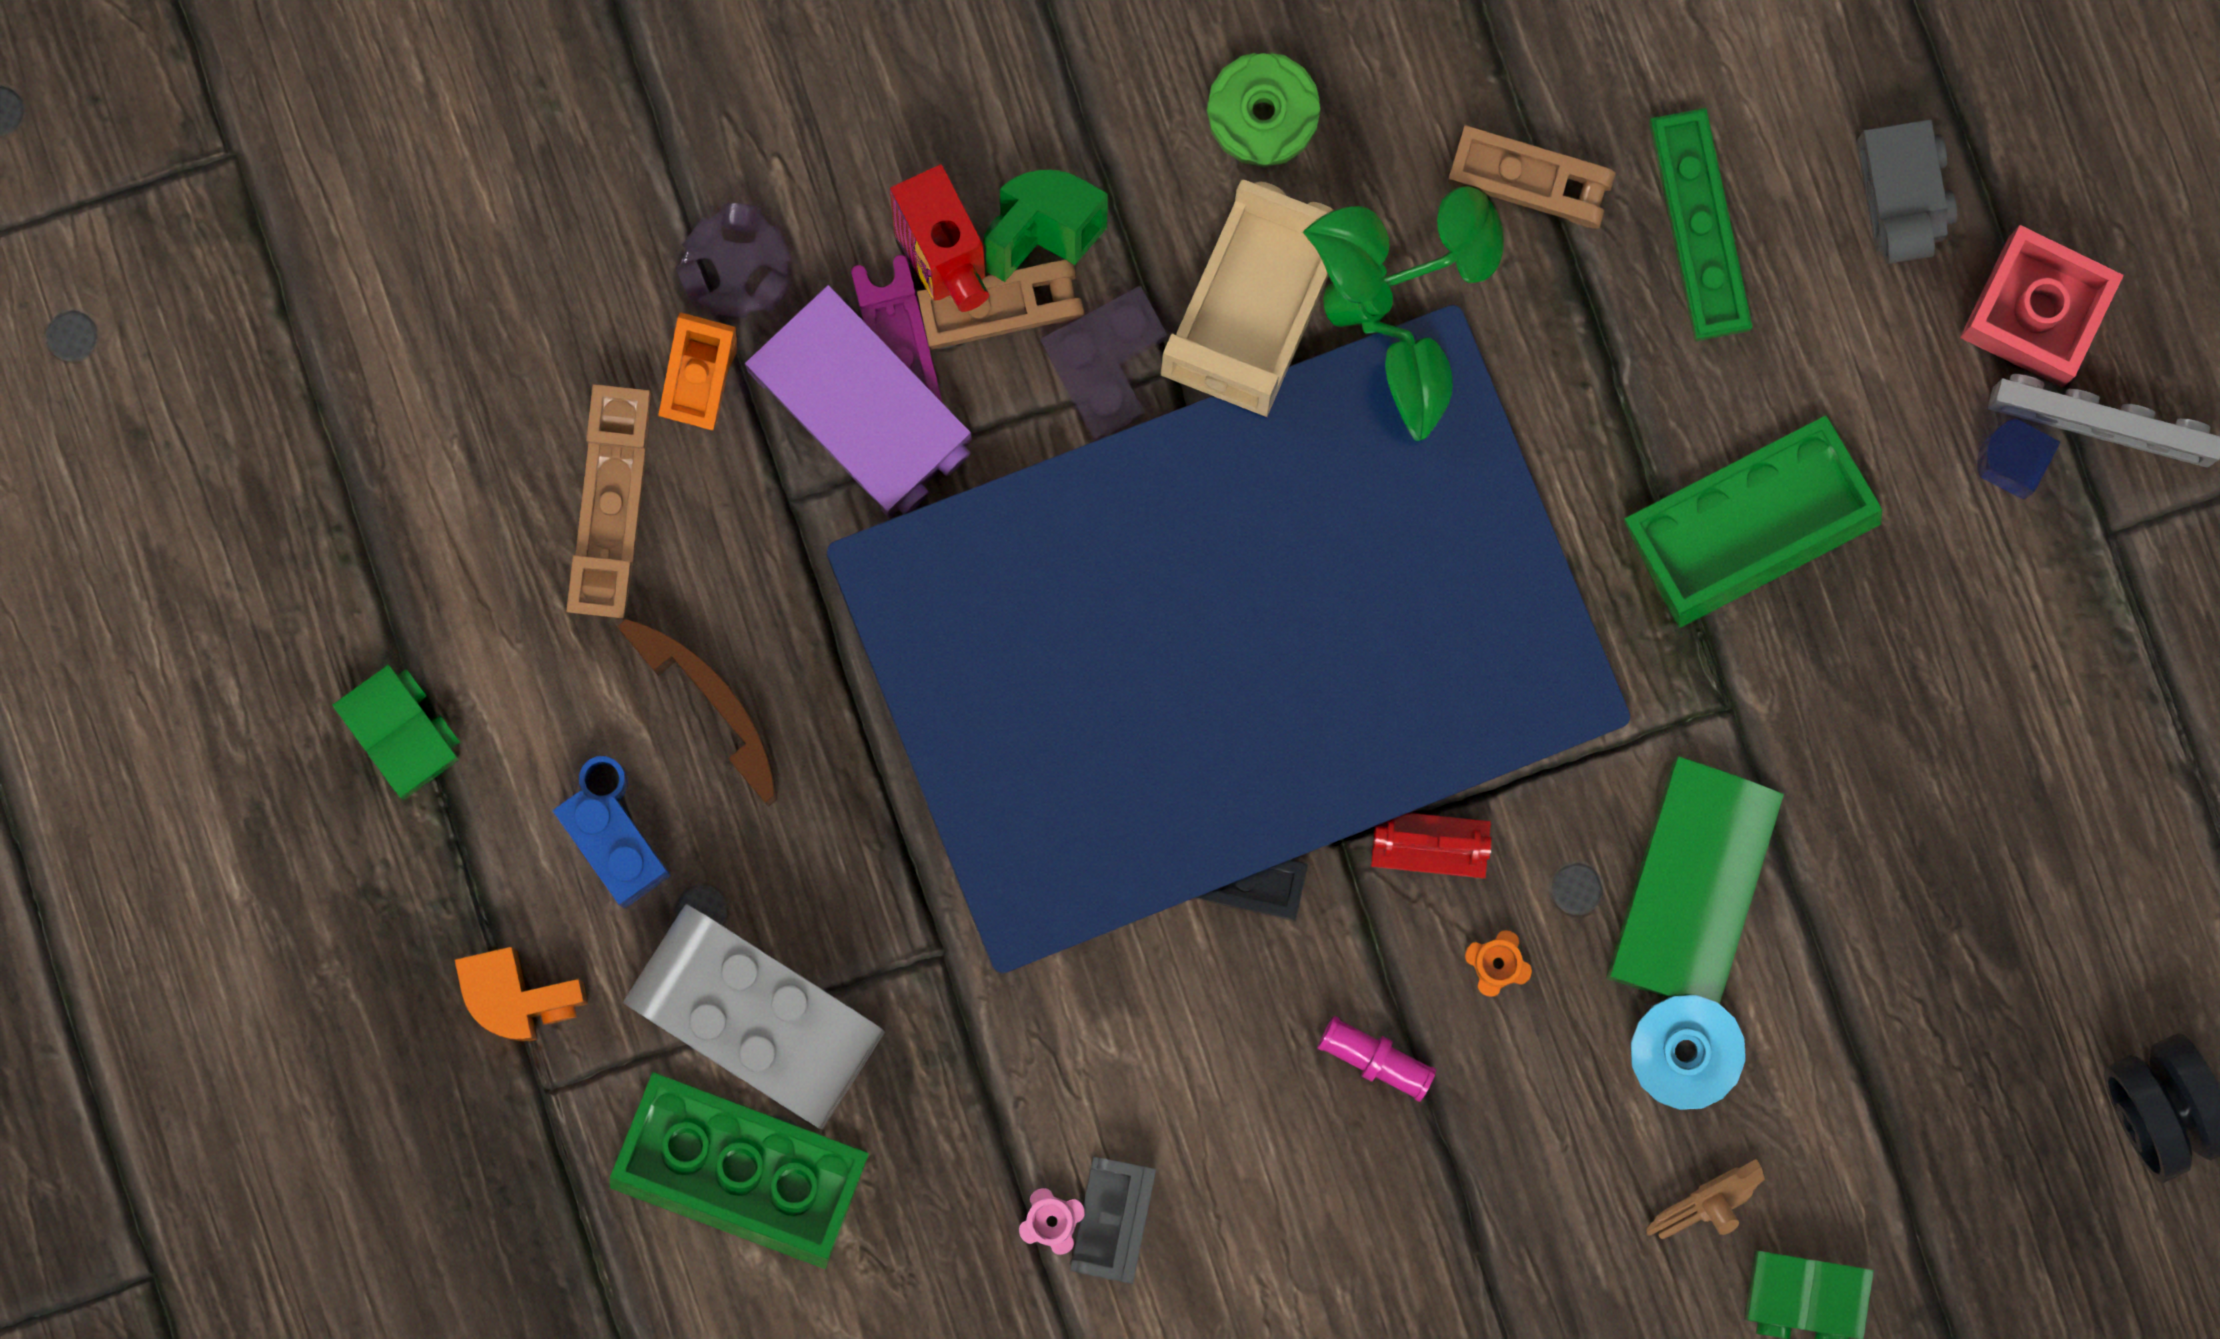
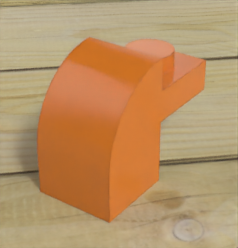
(499, 1000)

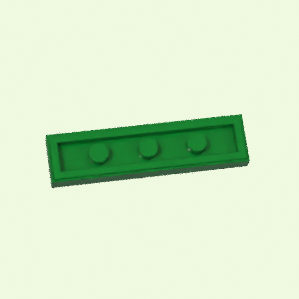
(1700, 224)

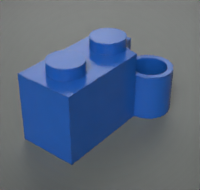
(611, 837)

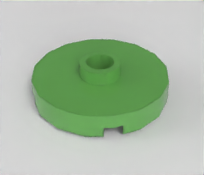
(1267, 80)

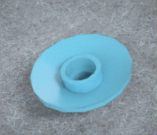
(1716, 1060)

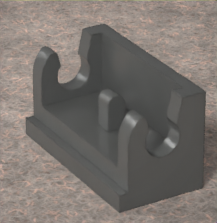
(1113, 1220)

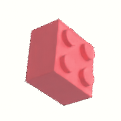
(2041, 306)

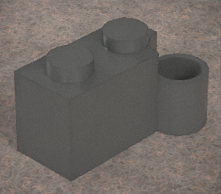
(1906, 189)

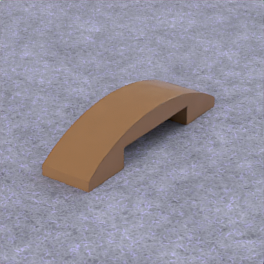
(610, 501)

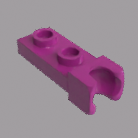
(896, 319)

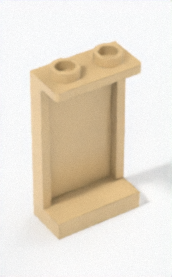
(1250, 301)

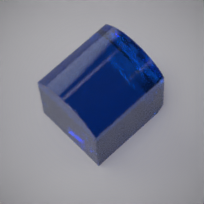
(2016, 457)

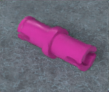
(1377, 1058)

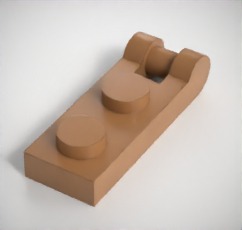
(1530, 176)
(1008, 308)

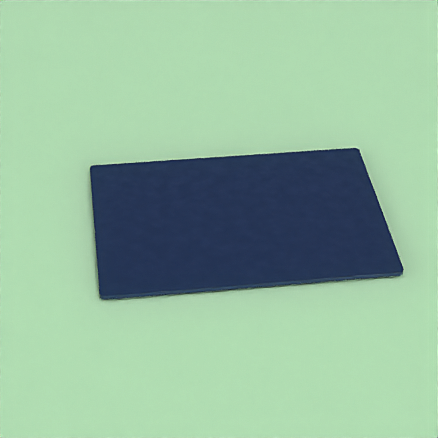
(1223, 643)

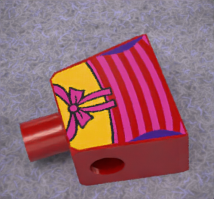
(939, 238)

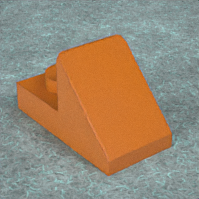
(697, 371)

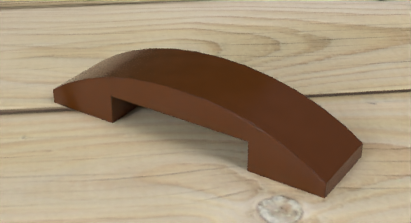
(662, 652)

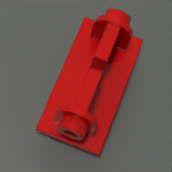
(1433, 845)

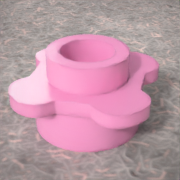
(1036, 1227)

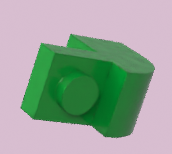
(1048, 211)

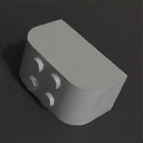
(754, 1016)

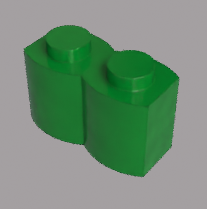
(397, 731)
(1807, 1296)

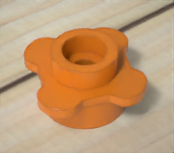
(1482, 958)

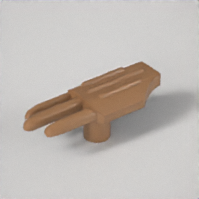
(1711, 1202)

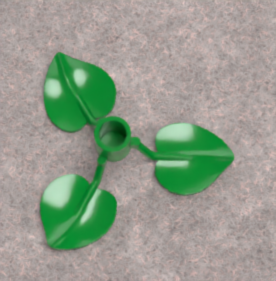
(1353, 250)

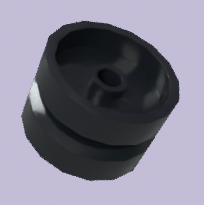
(2167, 1106)

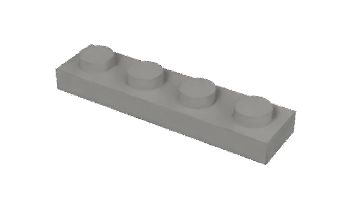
(2082, 414)

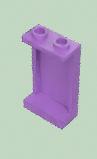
(861, 403)

